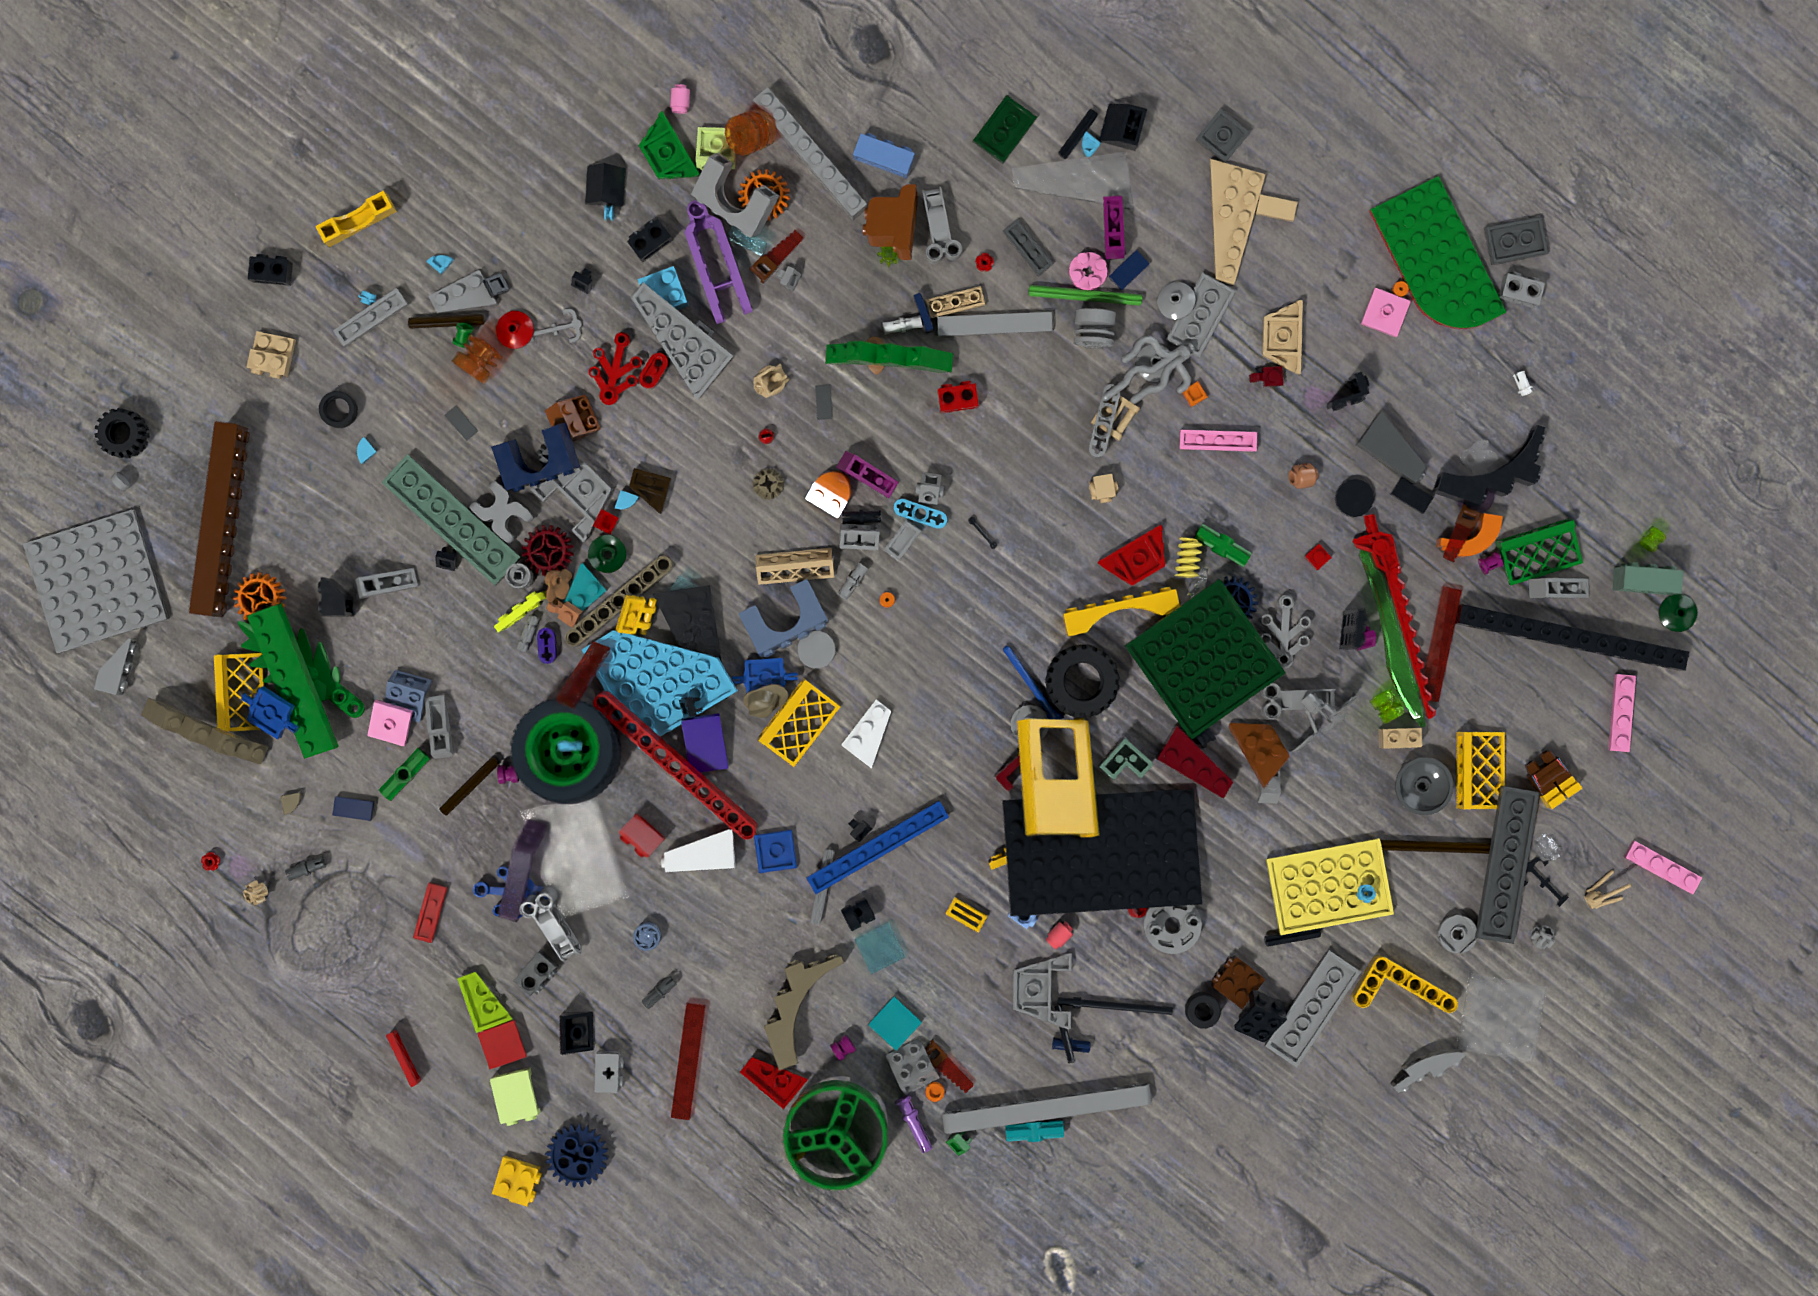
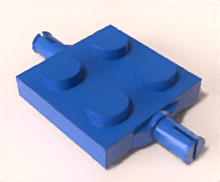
(764, 672)
(270, 712)

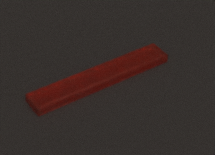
(1441, 640)
(688, 1061)

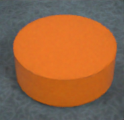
(934, 1091)

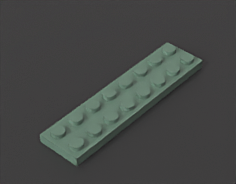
(451, 519)

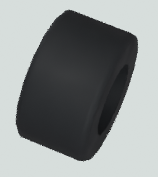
(1194, 1001)

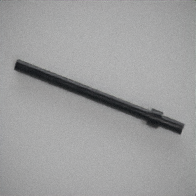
(1077, 1002)

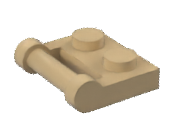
(1107, 412)

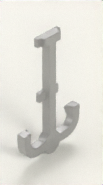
(576, 324)

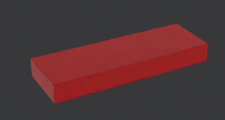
(430, 912)
(403, 1058)

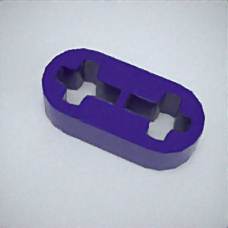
(551, 645)

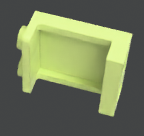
(514, 1096)

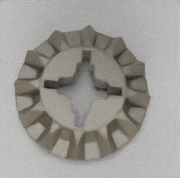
(776, 488)

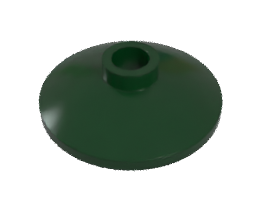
(597, 551)
(1669, 616)

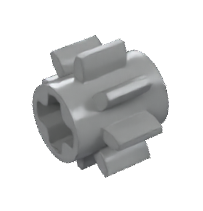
(1543, 937)

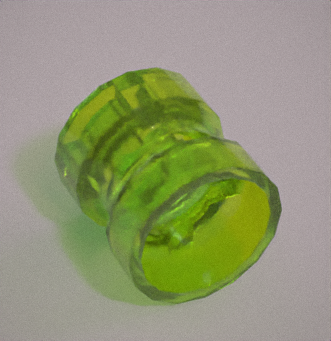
(1652, 539)

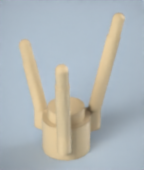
(1596, 899)

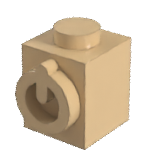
(1103, 488)

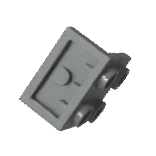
(912, 1067)

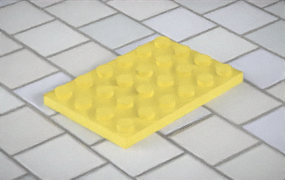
(1322, 886)

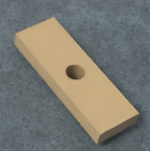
(967, 299)

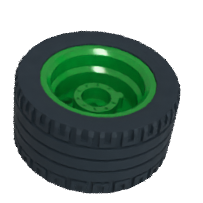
(538, 772)

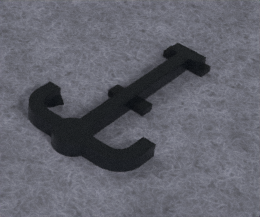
(1530, 868)

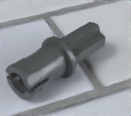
(659, 992)

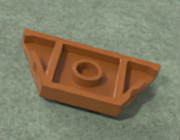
(1261, 748)

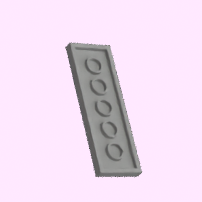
(1313, 1008)

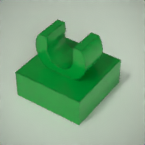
(958, 1144)

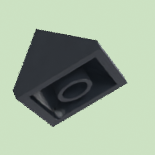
(605, 185)
(576, 1032)

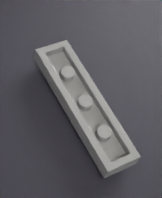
(370, 317)

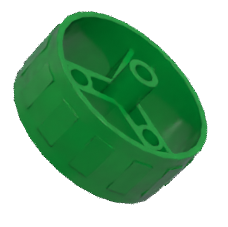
(864, 1166)

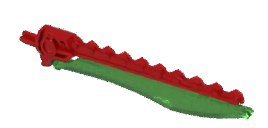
(1385, 559)

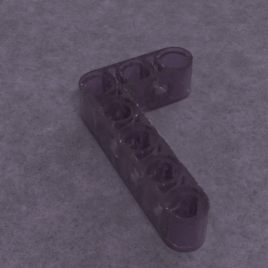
(520, 869)

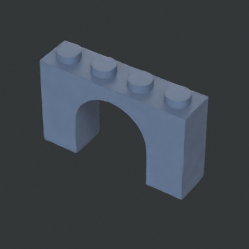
(811, 618)

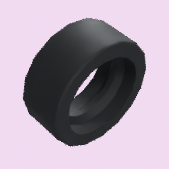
(353, 409)

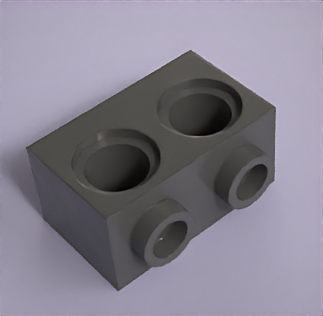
(532, 970)

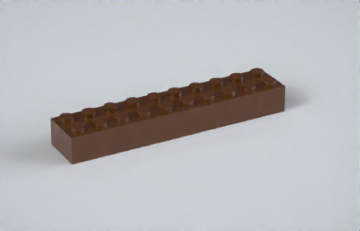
(219, 519)

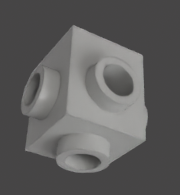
(929, 488)

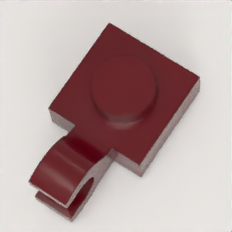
(1270, 376)

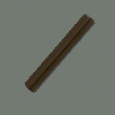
(445, 321)
(469, 786)

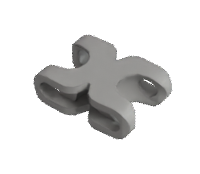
(501, 512)

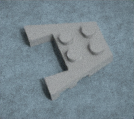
(584, 490)
(1033, 991)

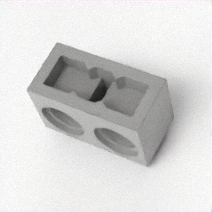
(1521, 295)
(859, 536)

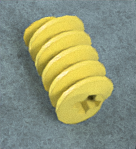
(1188, 558)

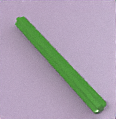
(1085, 295)

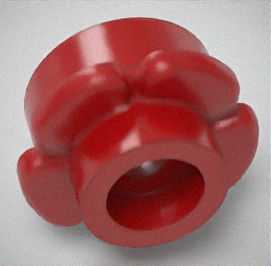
(989, 262)
(215, 861)

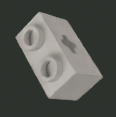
(604, 1082)

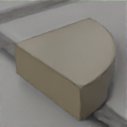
(290, 802)

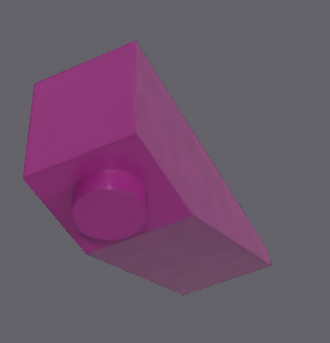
(1113, 227)
(867, 474)

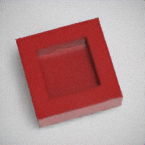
(605, 521)
(1317, 557)

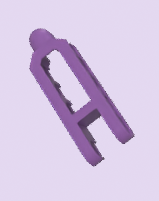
(700, 221)

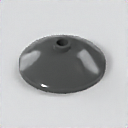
(1437, 786)

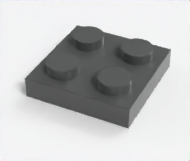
(1222, 136)

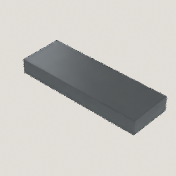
(1027, 247)

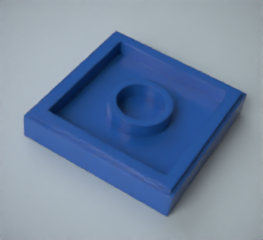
(775, 851)

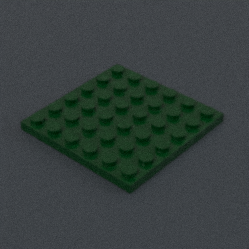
(1205, 659)

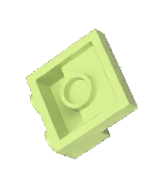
(711, 142)

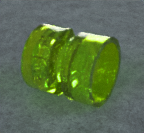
(1387, 706)

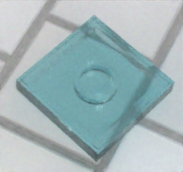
(880, 948)

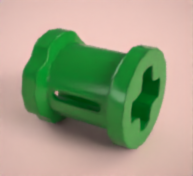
(463, 332)

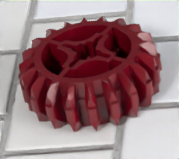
(545, 541)

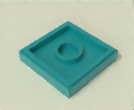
(895, 1023)

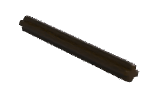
(1432, 846)

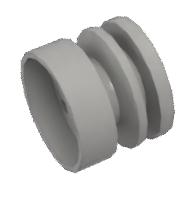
(1094, 328)

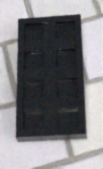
(1352, 629)

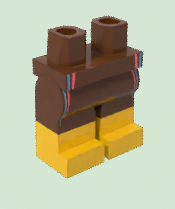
(1551, 779)

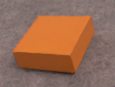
(1195, 394)

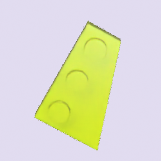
(519, 610)

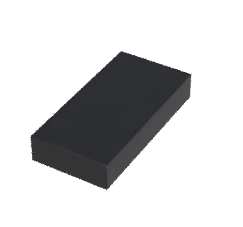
(1411, 495)

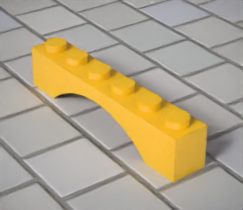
(1082, 620)

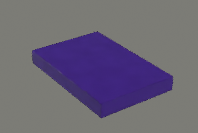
(705, 742)

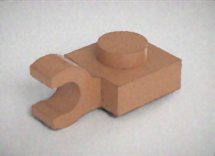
(567, 612)

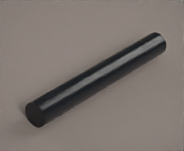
(1066, 1040)

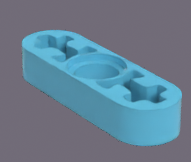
(923, 521)

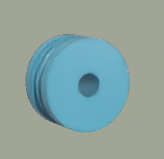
(609, 212)

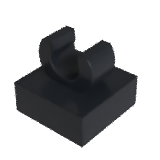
(582, 281)
(446, 560)
(688, 708)
(860, 829)

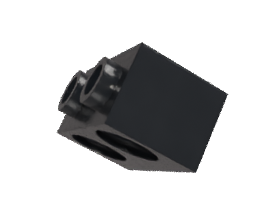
(653, 244)
(269, 273)

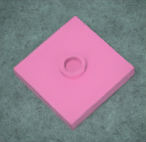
(1385, 312)
(390, 723)

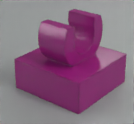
(1370, 640)

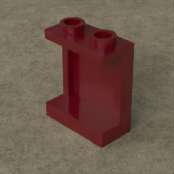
(1006, 771)

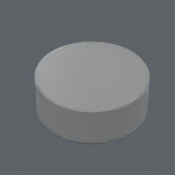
(120, 481)

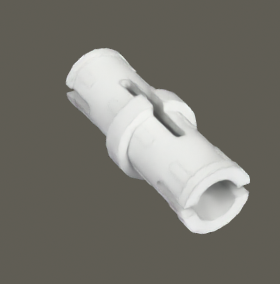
(902, 325)

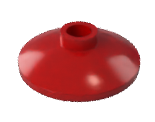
(522, 334)

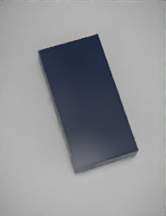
(1129, 270)
(923, 313)
(353, 808)

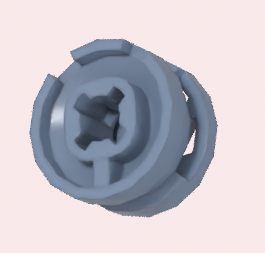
(647, 936)

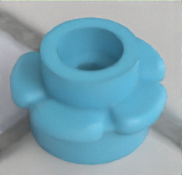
(367, 298)
(1366, 898)

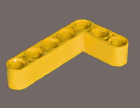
(1404, 981)

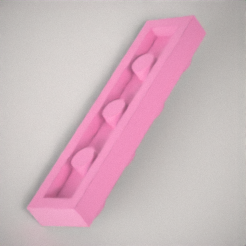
(1218, 440)
(1622, 713)
(1662, 867)

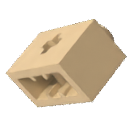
(1400, 738)

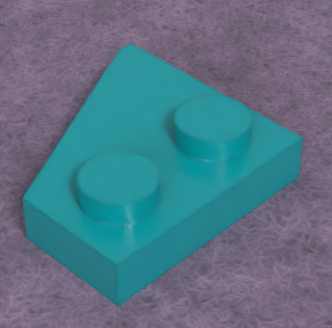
(584, 589)

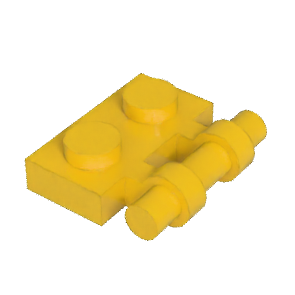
(631, 613)

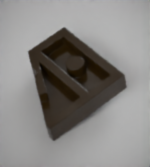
(651, 488)

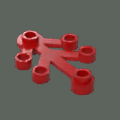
(615, 371)

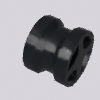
(1205, 737)

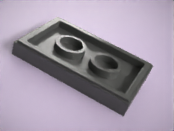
(1516, 240)

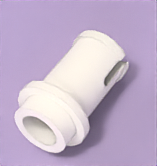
(1522, 383)

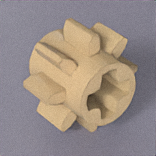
(255, 892)

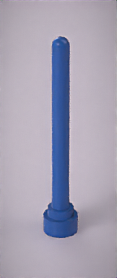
(1052, 714)

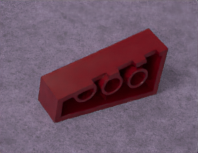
(1189, 760)

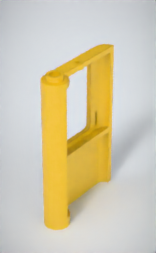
(1057, 804)

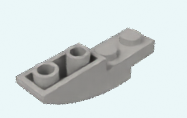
(1433, 1062)

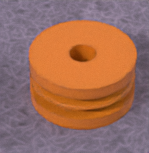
(1404, 289)
(890, 596)

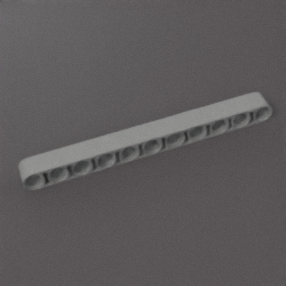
(1046, 1108)

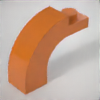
(1485, 535)

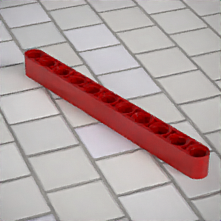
(678, 774)

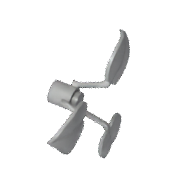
(1314, 706)

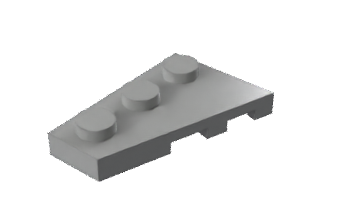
(462, 295)

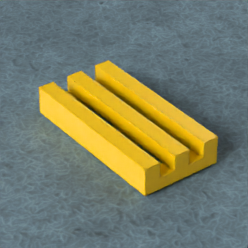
(980, 922)

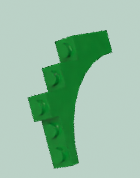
(889, 355)

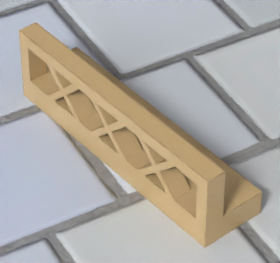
(794, 562)

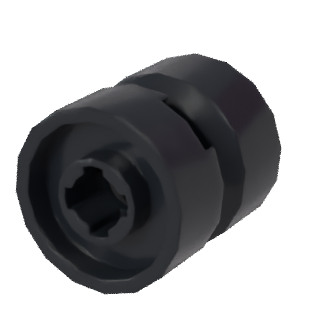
(851, 916)

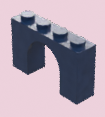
(561, 459)

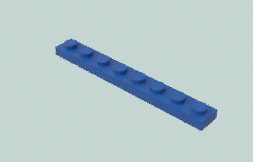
(877, 847)

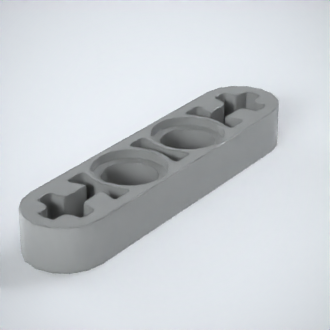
(1106, 421)

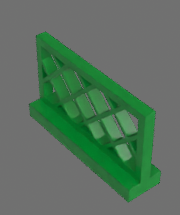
(1531, 537)

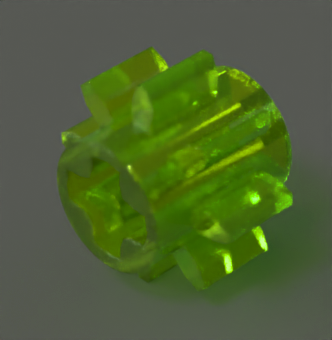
(888, 260)

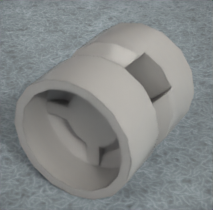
(519, 576)

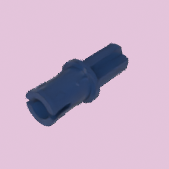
(1077, 1045)

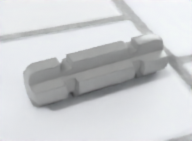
(527, 633)

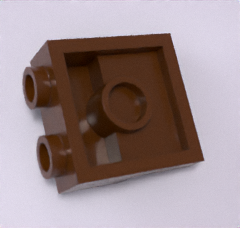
(1237, 981)

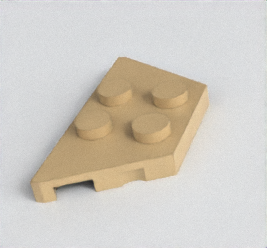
(1284, 337)

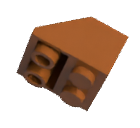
(576, 414)

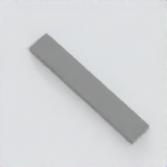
(994, 324)

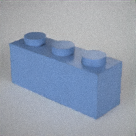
(884, 155)

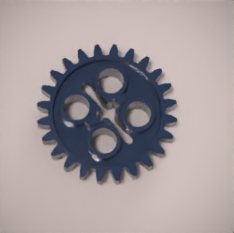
(582, 1138)

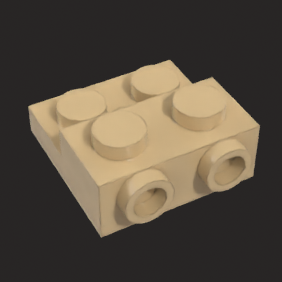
(271, 355)

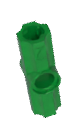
(1222, 545)
(395, 783)

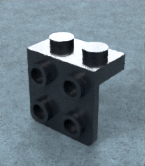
(1359, 387)
(1262, 1018)

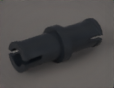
(861, 516)

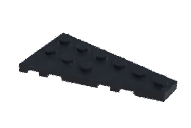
(691, 618)

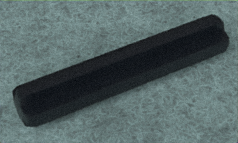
(1077, 134)
(1277, 939)

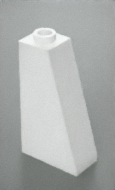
(704, 854)

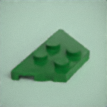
(666, 152)

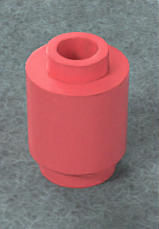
(1059, 935)

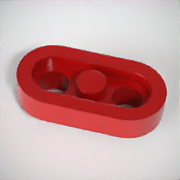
(654, 371)

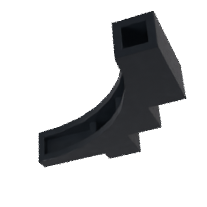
(1520, 469)

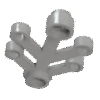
(1285, 635)

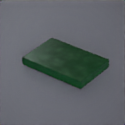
(1004, 129)

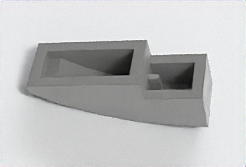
(438, 727)

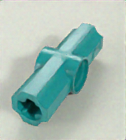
(1035, 1131)

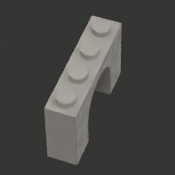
(710, 191)

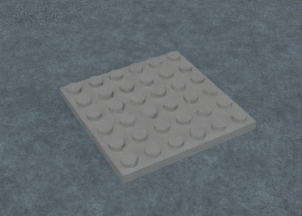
(95, 581)

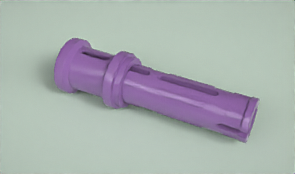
(910, 1115)

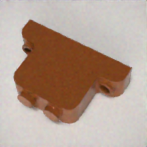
(893, 221)

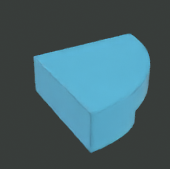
(1089, 144)
(440, 262)
(365, 450)
(625, 500)
(565, 746)

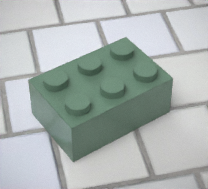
(1648, 579)

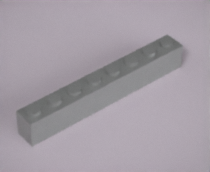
(811, 155)

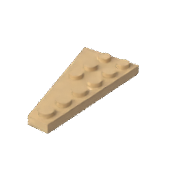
(1233, 207)

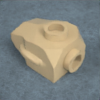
(770, 380)

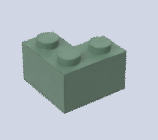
(1125, 755)

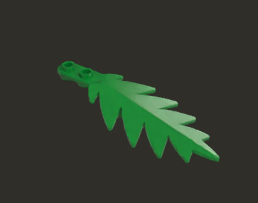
(326, 684)

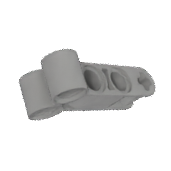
(938, 227)
(1292, 699)
(551, 923)

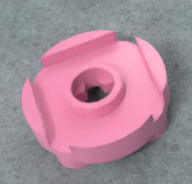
(1083, 261)

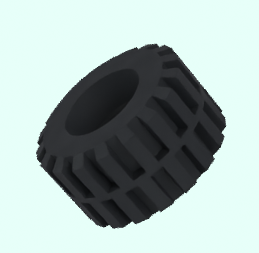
(107, 428)

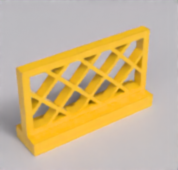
(222, 690)
(786, 711)
(1464, 768)

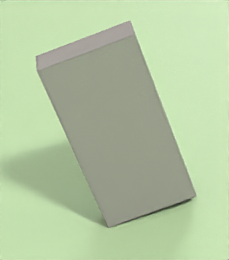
(902, 540)

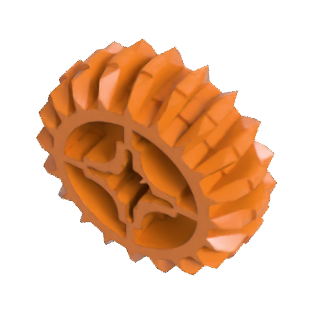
(756, 180)
(256, 604)

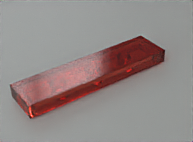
(583, 675)

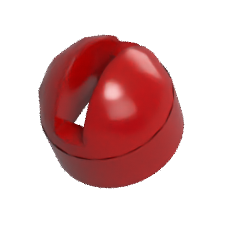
(767, 440)

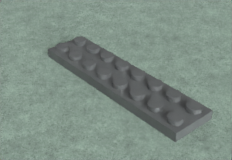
(1507, 864)

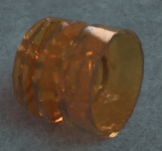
(750, 131)
(477, 359)

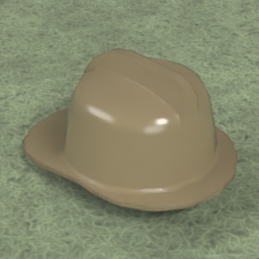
(765, 699)

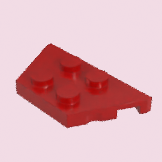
(1137, 558)

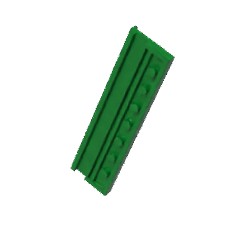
(293, 679)

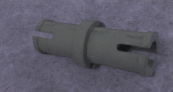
(305, 868)

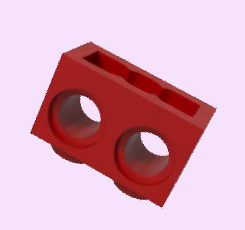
(958, 403)

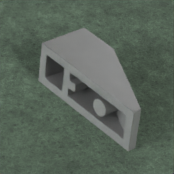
(384, 583)
(1558, 588)

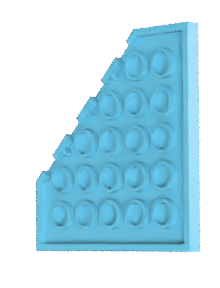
(655, 675)

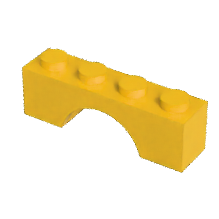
(372, 211)

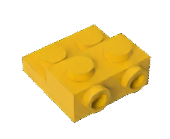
(517, 1181)

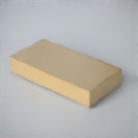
(1276, 208)

